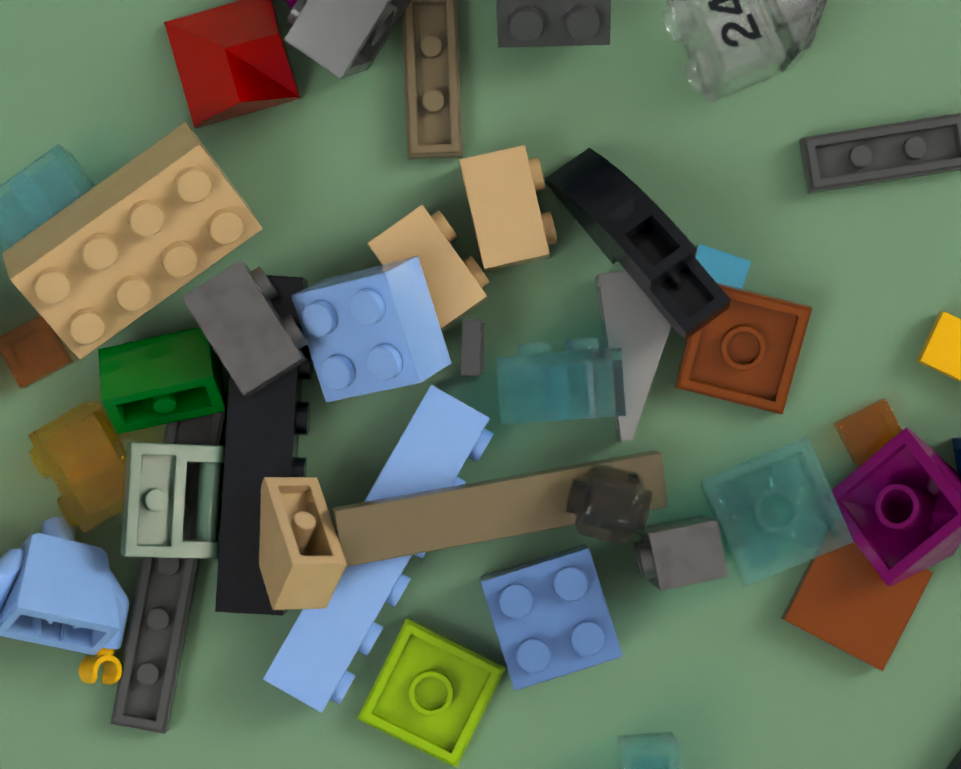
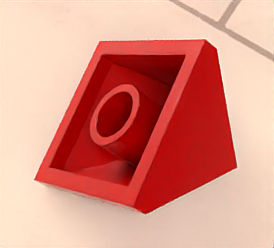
(232, 61)

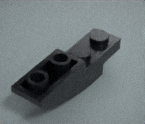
(641, 238)

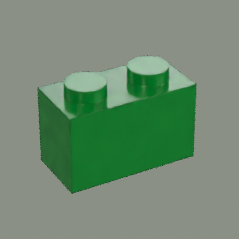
(160, 380)

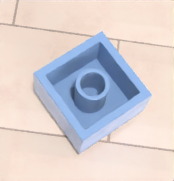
(372, 330)

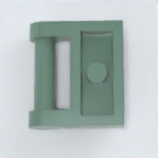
(157, 500)

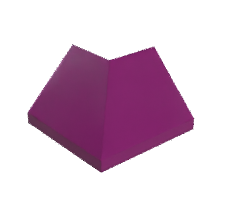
(903, 508)

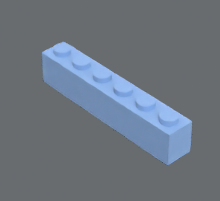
(325, 640)

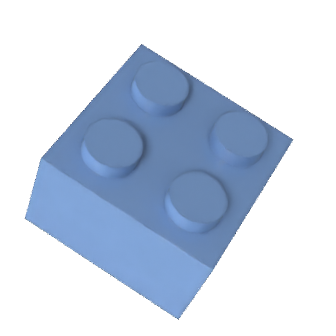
(550, 616)

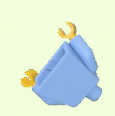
(64, 598)

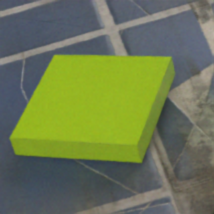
(431, 692)

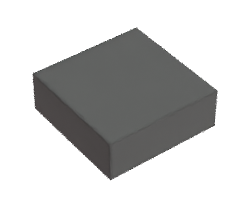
(472, 348)

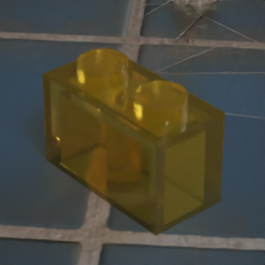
(84, 463)

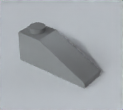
(640, 331)

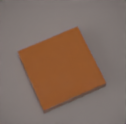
(746, 351)
(851, 605)

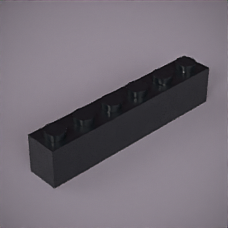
(258, 444)

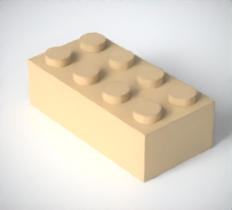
(130, 241)

